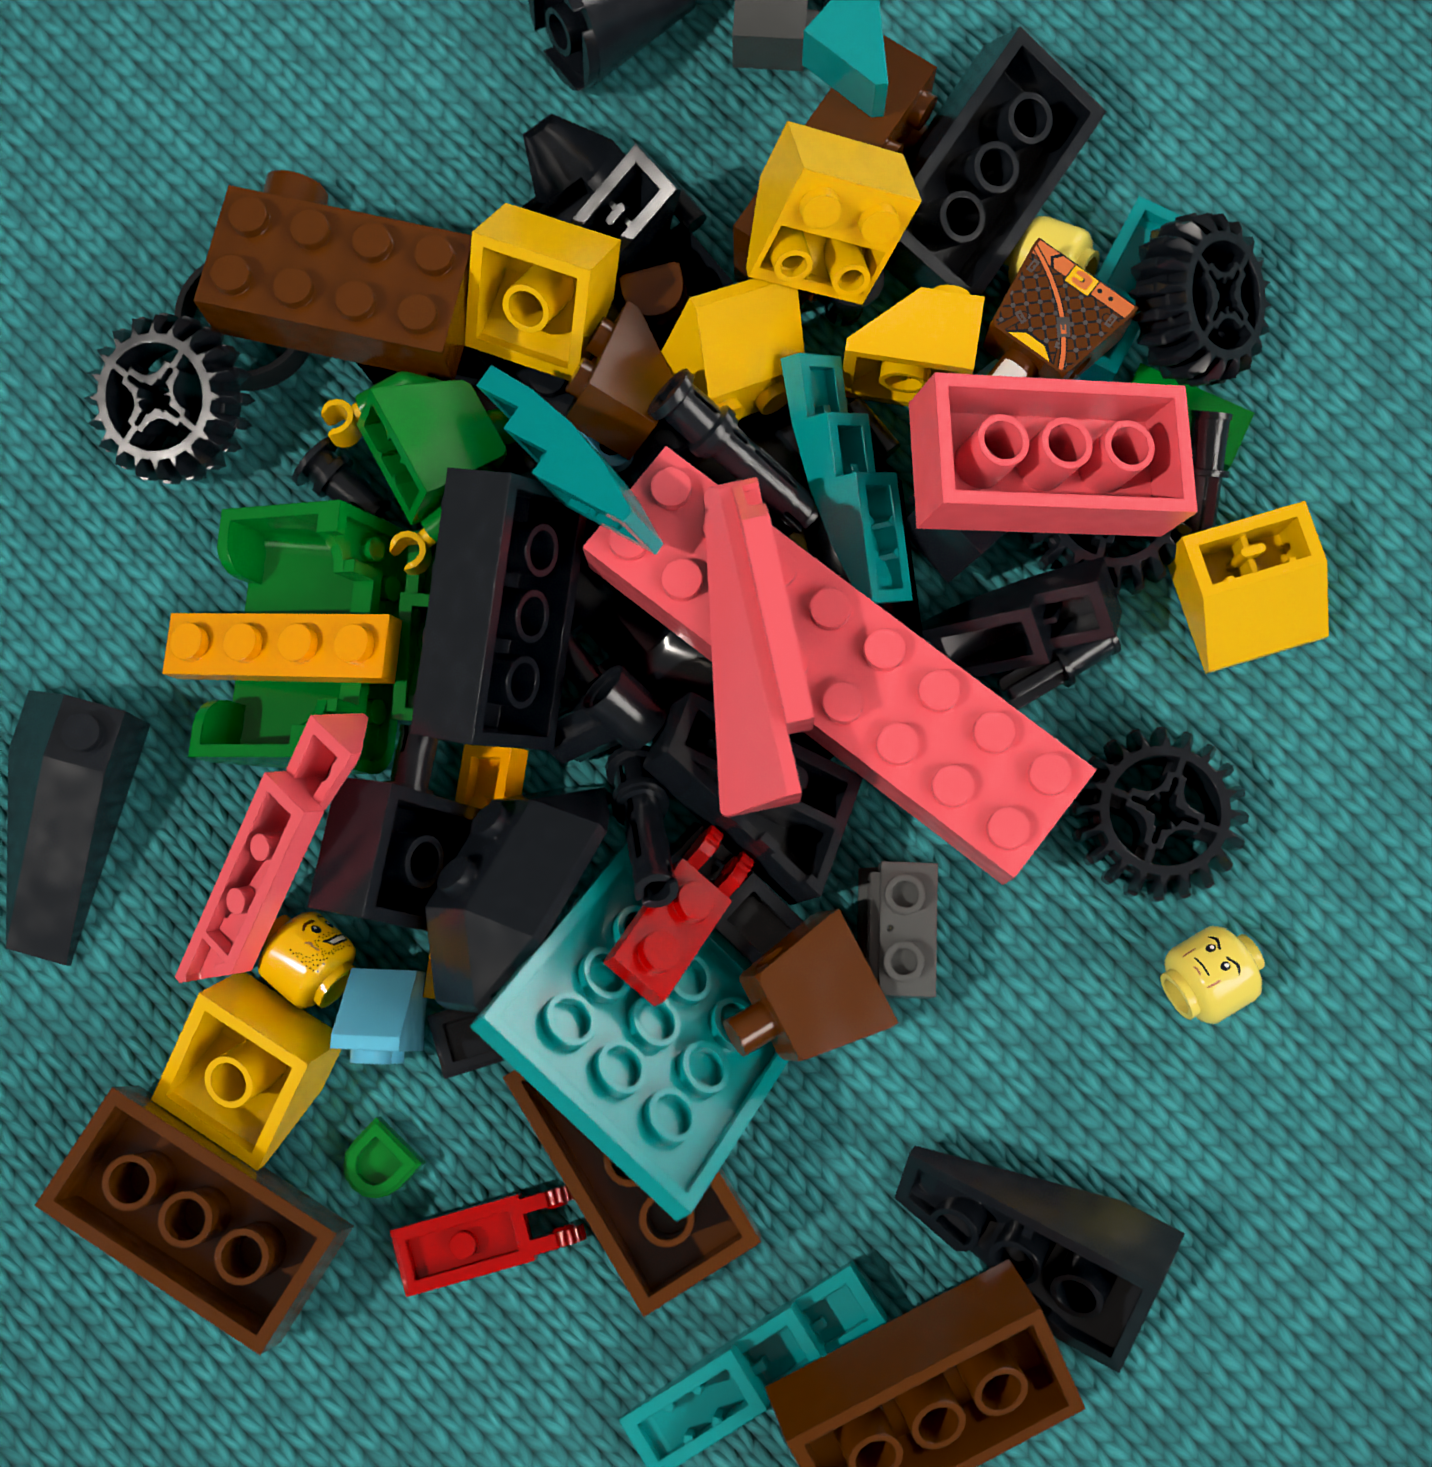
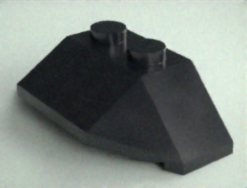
(509, 888)

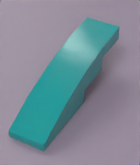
(568, 461)
(853, 499)
(731, 1381)

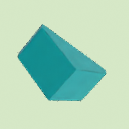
(849, 52)

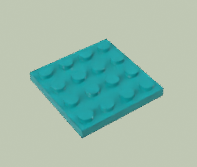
(637, 1079)

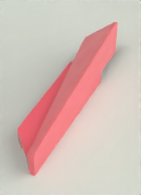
(754, 654)
(271, 848)

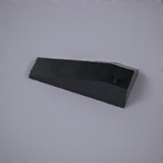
(64, 801)
(1078, 1252)

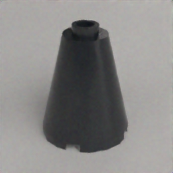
(600, 35)

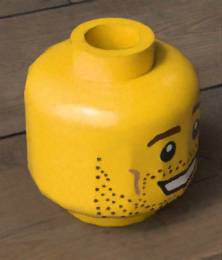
(307, 960)

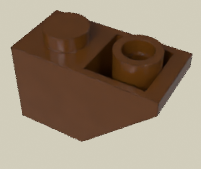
(618, 383)

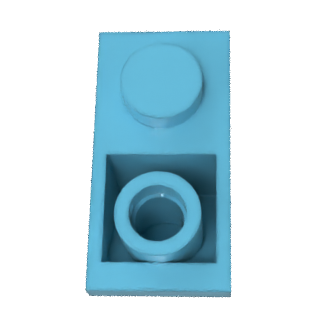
(381, 1015)

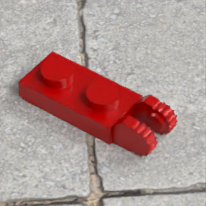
(667, 938)
(478, 1240)

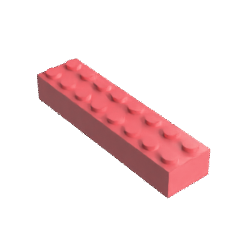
(875, 687)

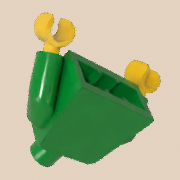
(416, 433)

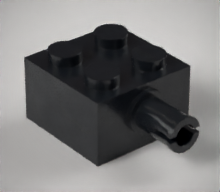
(389, 841)

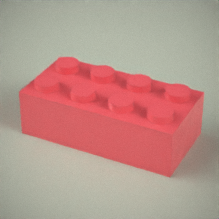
(1051, 455)

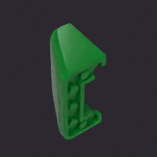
(303, 562)

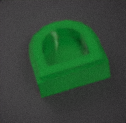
(380, 1161)

